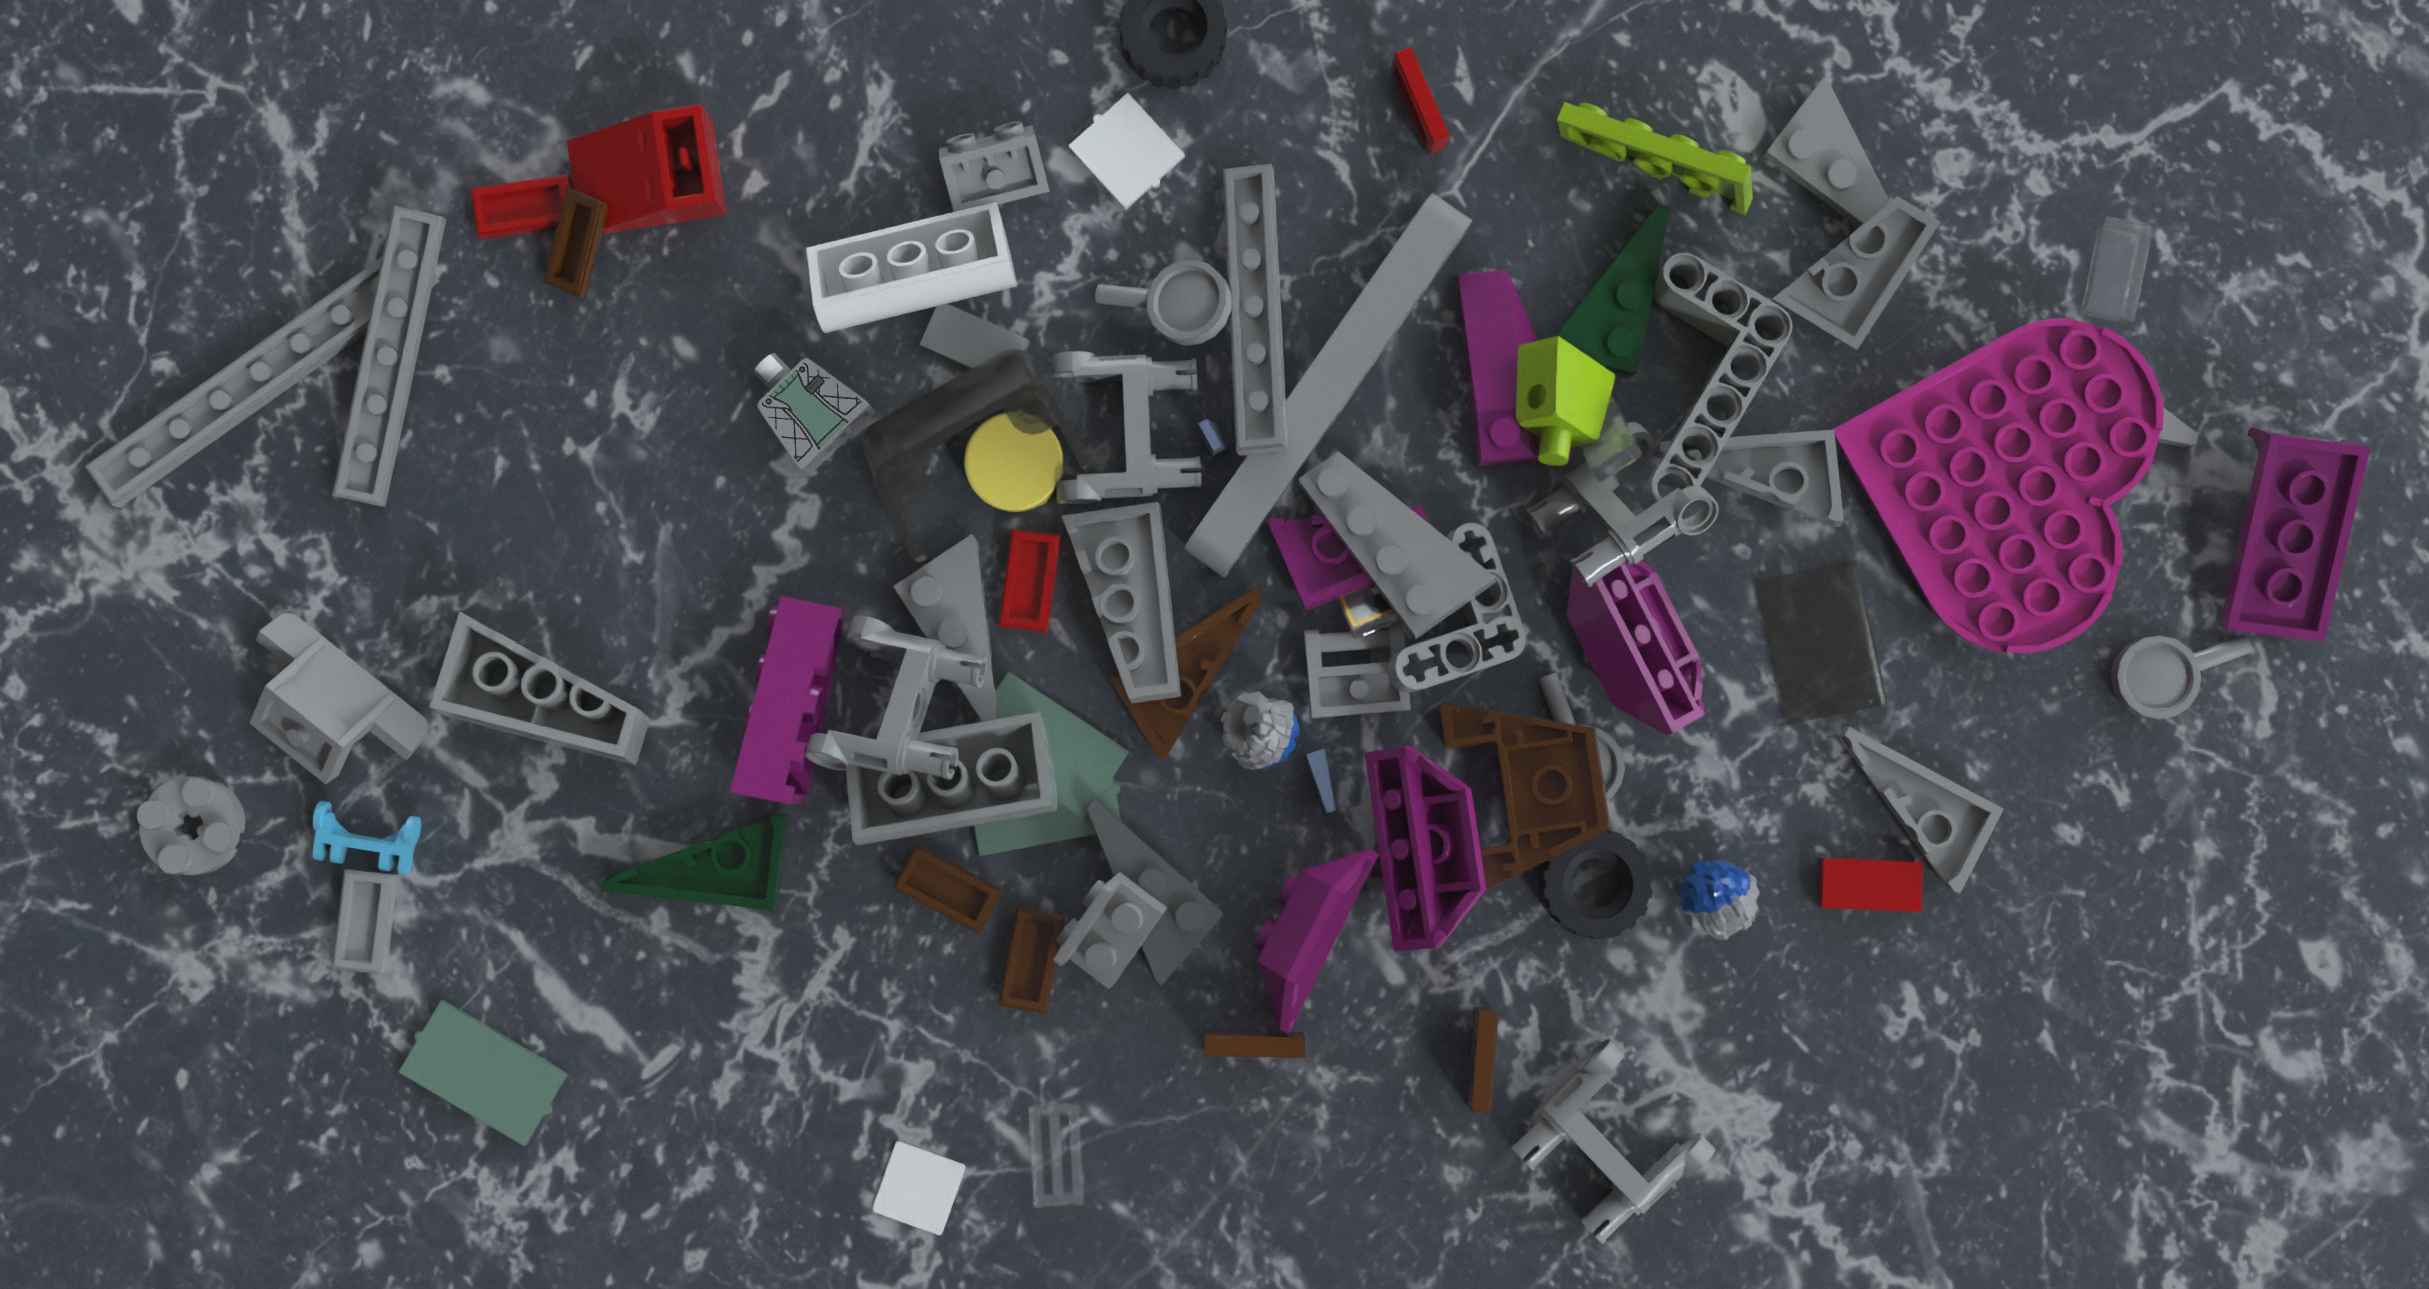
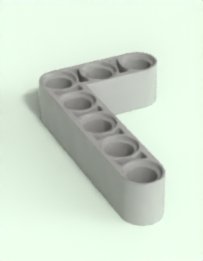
(1723, 387)

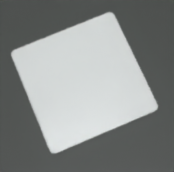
(918, 1188)

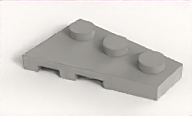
(1861, 274)

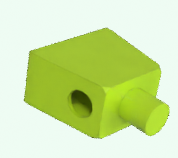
(1560, 397)

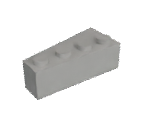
(524, 694)

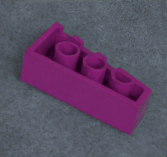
(789, 701)

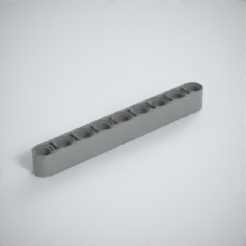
(1330, 382)

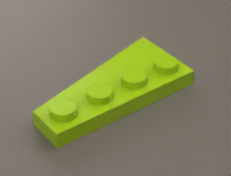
(1659, 155)

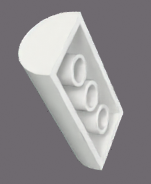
(910, 267)

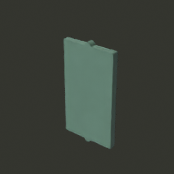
(1080, 753)
(1041, 828)
(483, 1072)

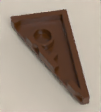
(1199, 659)

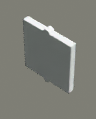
(1126, 151)

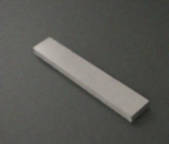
(1255, 310)
(389, 356)

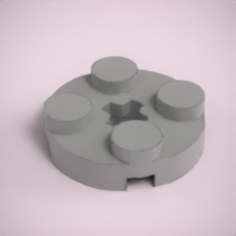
(163, 819)

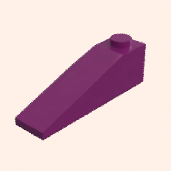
(1492, 331)

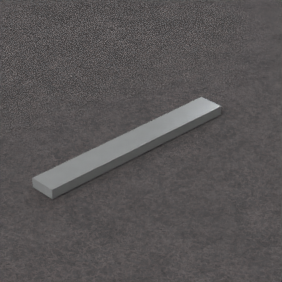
(237, 390)

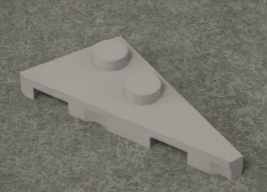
(1781, 468)
(1937, 814)

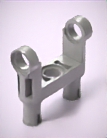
(1143, 471)
(1629, 536)
(897, 745)
(1630, 1189)

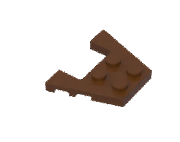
(1548, 782)

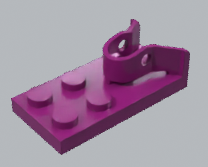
(2294, 535)

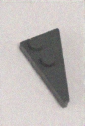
(1188, 910)

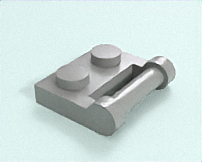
(1353, 687)

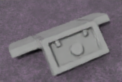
(327, 702)

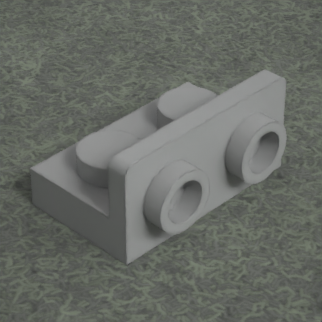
(993, 167)
(1111, 929)

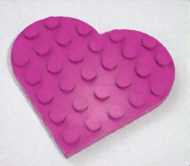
(2008, 476)

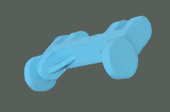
(331, 832)

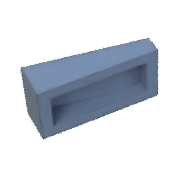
(1212, 438)
(1319, 768)

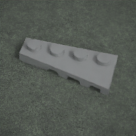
(1129, 585)

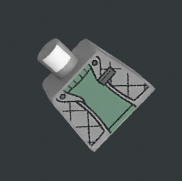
(809, 410)

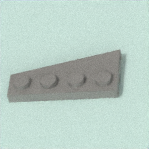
(1400, 552)

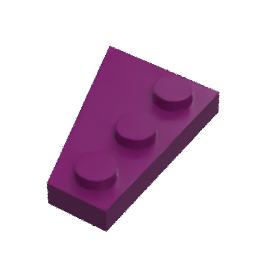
(1318, 559)

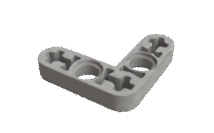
(1482, 620)

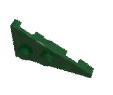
(1615, 312)
(730, 870)

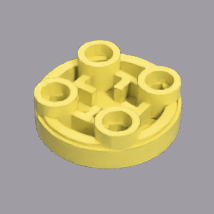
(1012, 467)

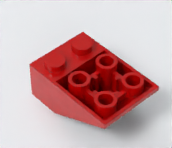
(651, 169)

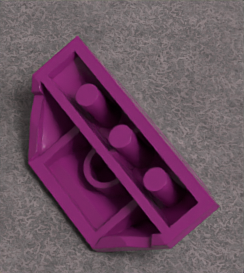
(1638, 646)
(1424, 846)
(1307, 928)

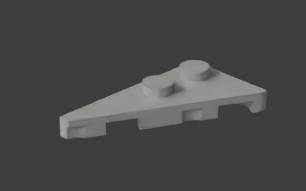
(1827, 158)
(950, 607)

